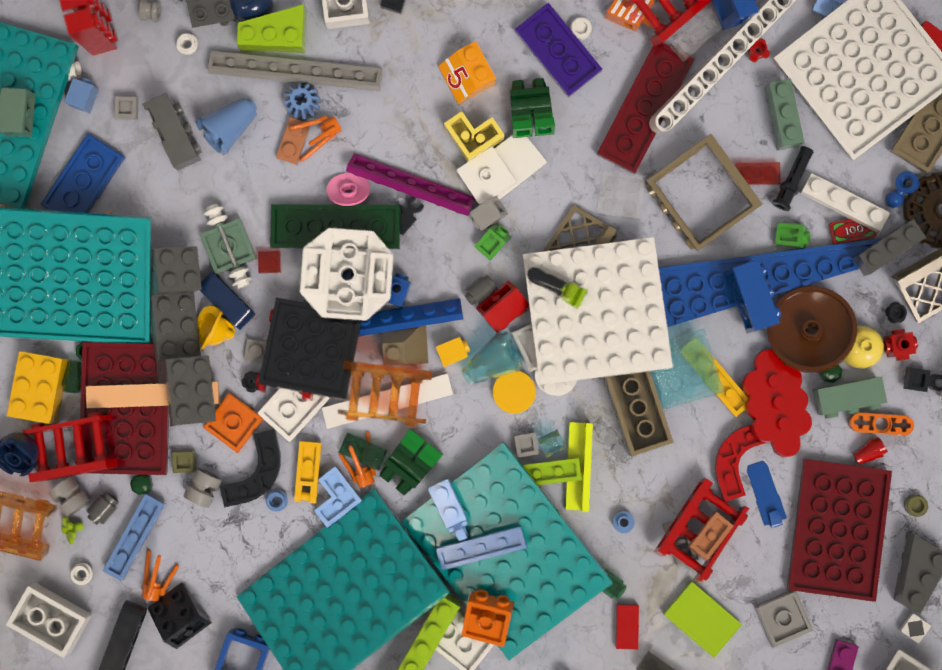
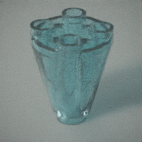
(493, 360)

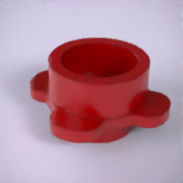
(763, 53)

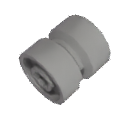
(202, 488)
(69, 496)

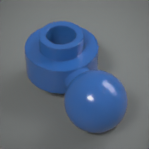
(895, 198)

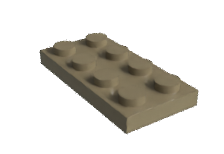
(922, 137)

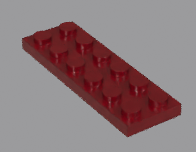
(654, 85)

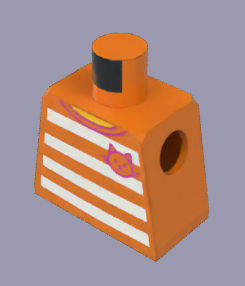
(628, 17)

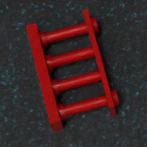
(677, 18)
(82, 464)
(679, 528)

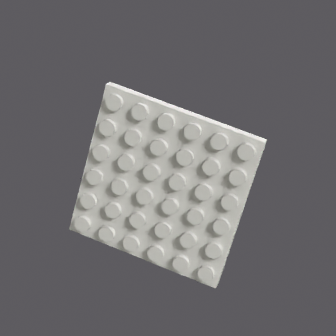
(864, 70)
(618, 322)

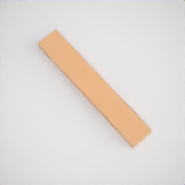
(132, 395)

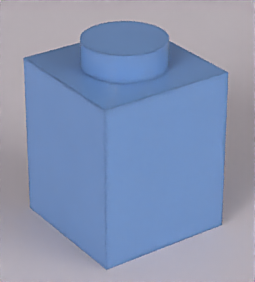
(81, 94)

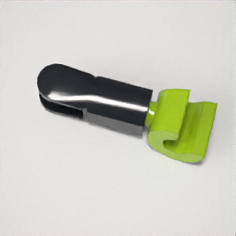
(571, 293)

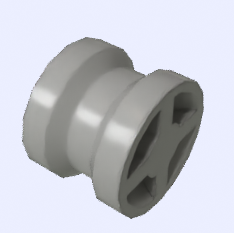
(150, 10)

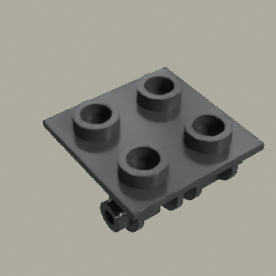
(209, 12)

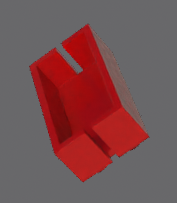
(90, 25)

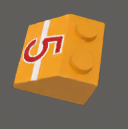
(467, 73)

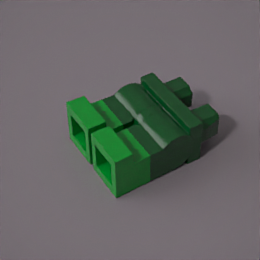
(528, 102)
(405, 466)

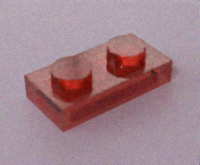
(760, 173)

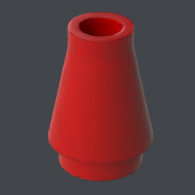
(870, 451)

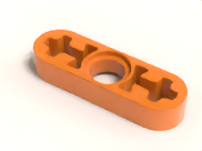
(896, 419)

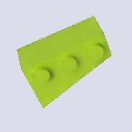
(275, 32)

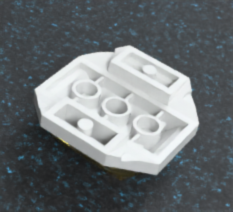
(327, 260)

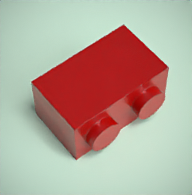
(503, 306)

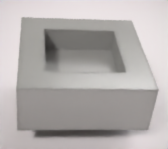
(126, 108)
(255, 351)
(526, 445)

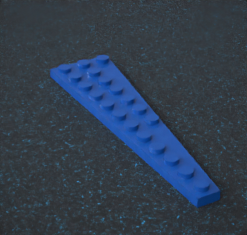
(703, 287)

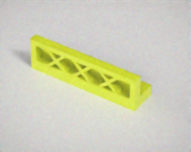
(579, 447)

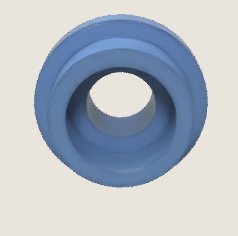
(270, 503)
(616, 522)

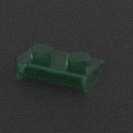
(366, 451)

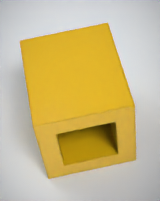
(453, 351)

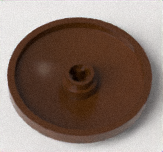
(813, 330)

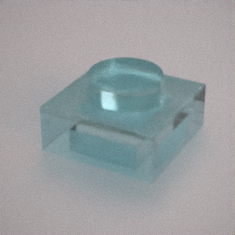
(551, 443)

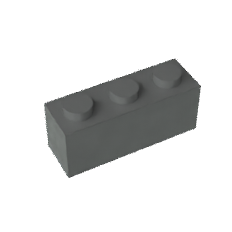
(889, 247)

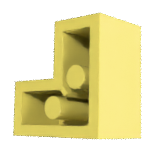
(473, 141)

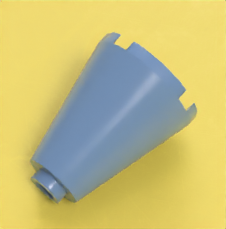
(227, 124)

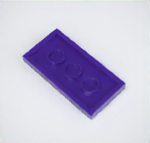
(558, 49)

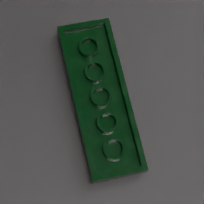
(299, 224)

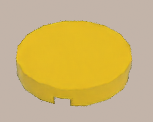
(514, 392)

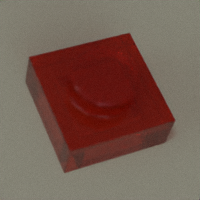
(269, 262)

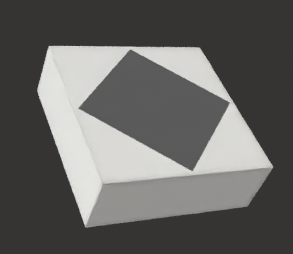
(914, 627)

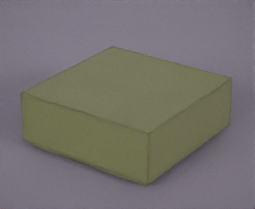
(183, 461)

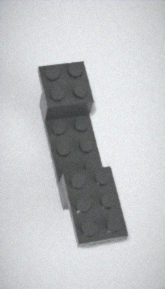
(177, 338)

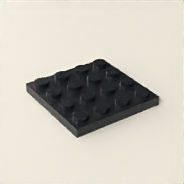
(308, 350)

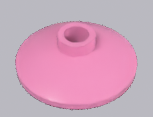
(348, 189)

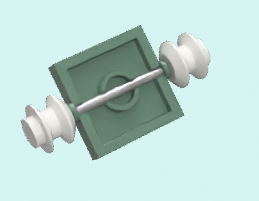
(228, 246)

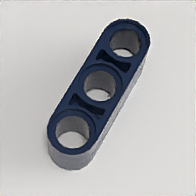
(226, 300)

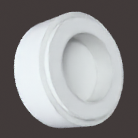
(581, 28)

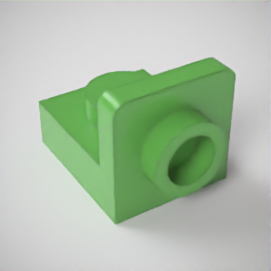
(792, 235)
(493, 241)

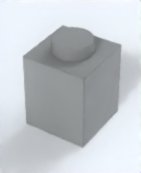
(488, 213)

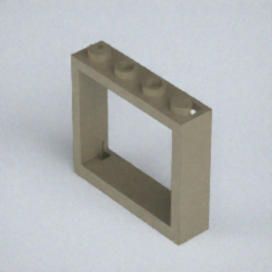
(731, 171)

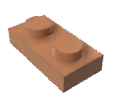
(292, 142)
(710, 536)

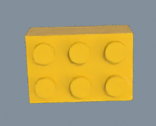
(37, 388)

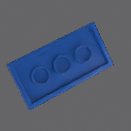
(83, 177)

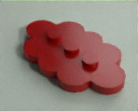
(776, 404)

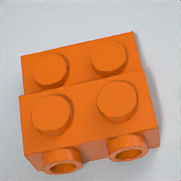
(487, 618)

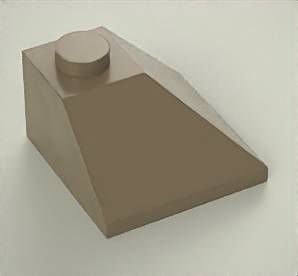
(405, 346)

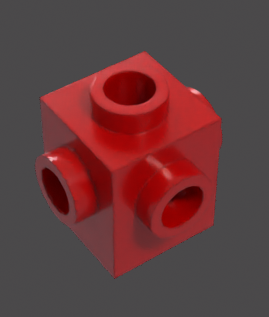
(893, 347)

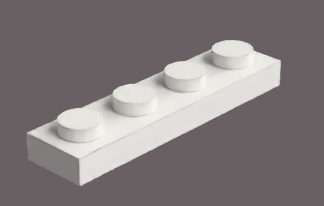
(845, 203)

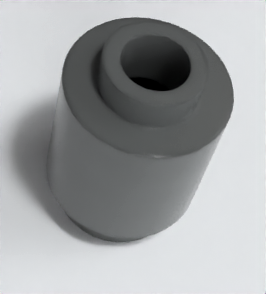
(480, 290)
(102, 508)

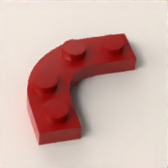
(728, 461)

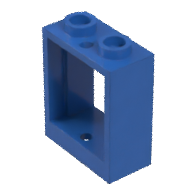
(734, 12)
(240, 635)

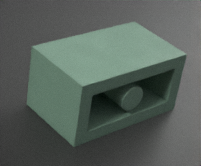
(16, 112)

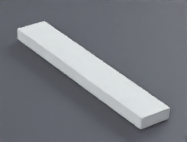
(429, 390)

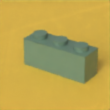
(784, 114)
(850, 397)

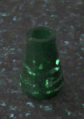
(72, 378)

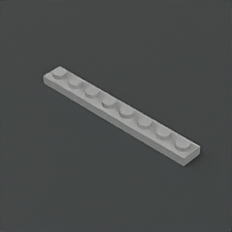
(295, 70)

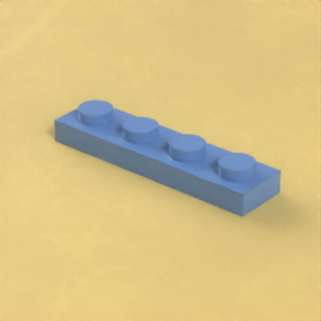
(134, 537)
(481, 547)

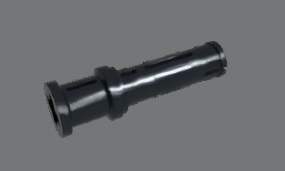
(789, 187)

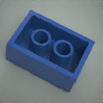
(753, 296)

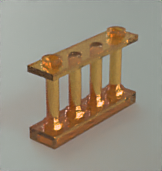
(377, 373)
(14, 543)

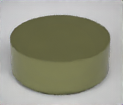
(916, 505)

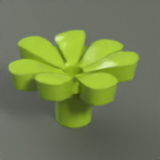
(70, 529)

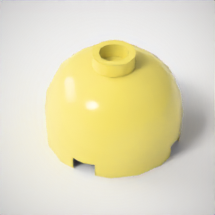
(867, 348)

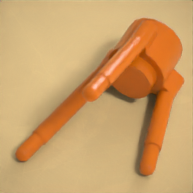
(328, 129)
(363, 476)
(151, 587)

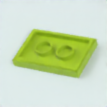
(702, 619)

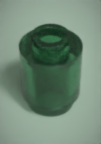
(617, 588)

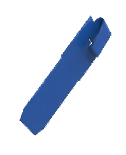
(766, 494)

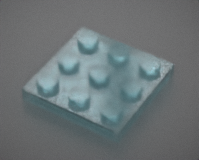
(692, 374)

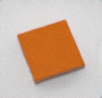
(234, 422)

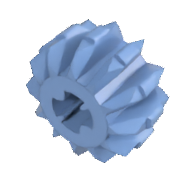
(293, 104)

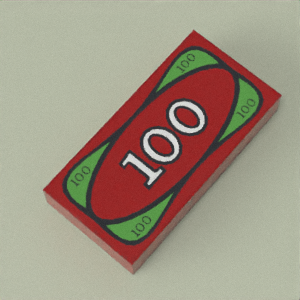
(849, 231)

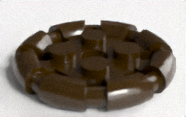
(927, 208)

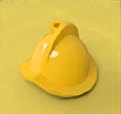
(213, 327)

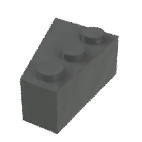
(173, 131)
(918, 573)

